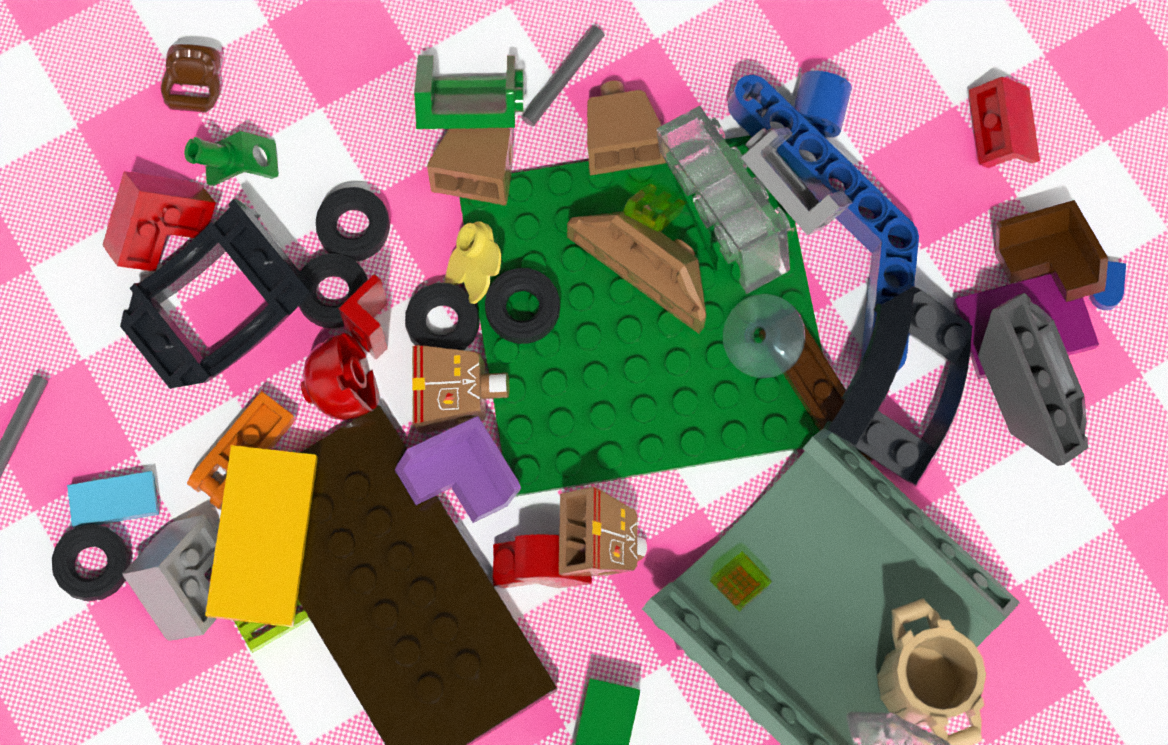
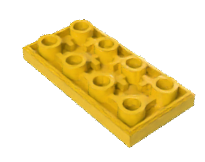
(261, 536)

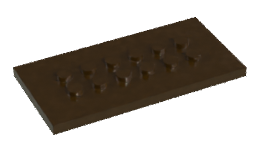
(408, 600)

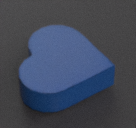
(1114, 287)

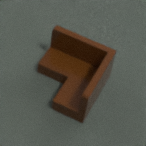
(1055, 243)

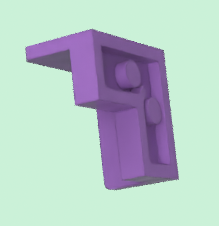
(464, 461)

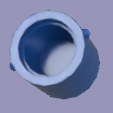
(823, 101)

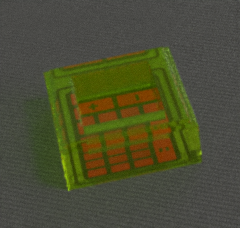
(740, 581)

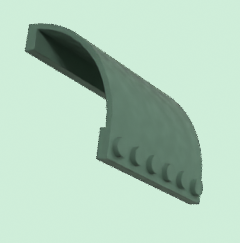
(839, 562)

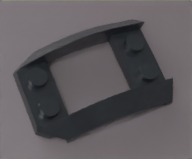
(261, 262)
(871, 431)

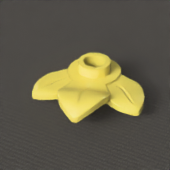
(474, 260)

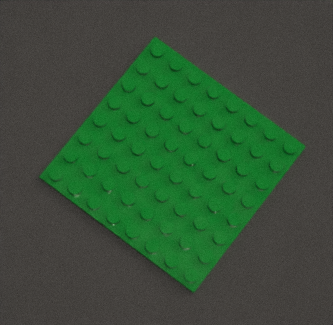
(618, 376)

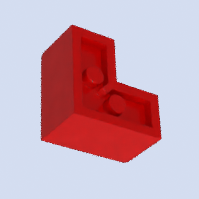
(148, 211)

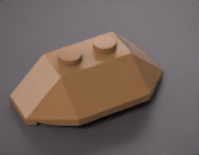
(647, 260)

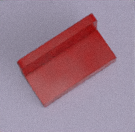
(1003, 122)
(359, 316)

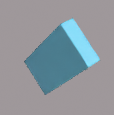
(113, 499)

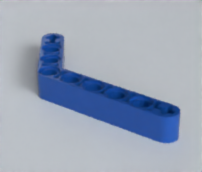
(816, 175)

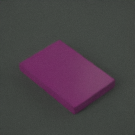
(1069, 317)

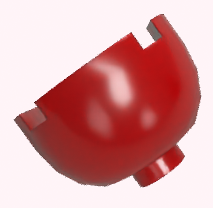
(337, 379)

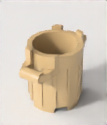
(933, 675)

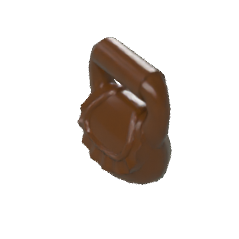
(193, 67)

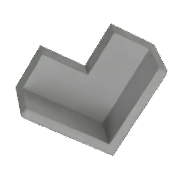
(172, 579)

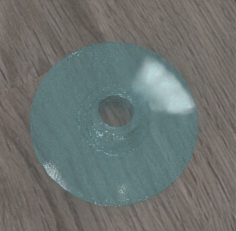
(783, 336)

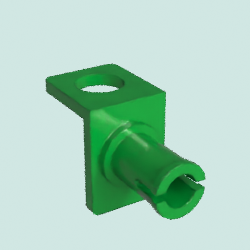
(232, 156)

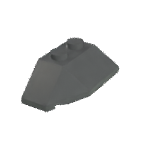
(1034, 380)

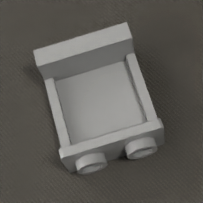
(787, 186)

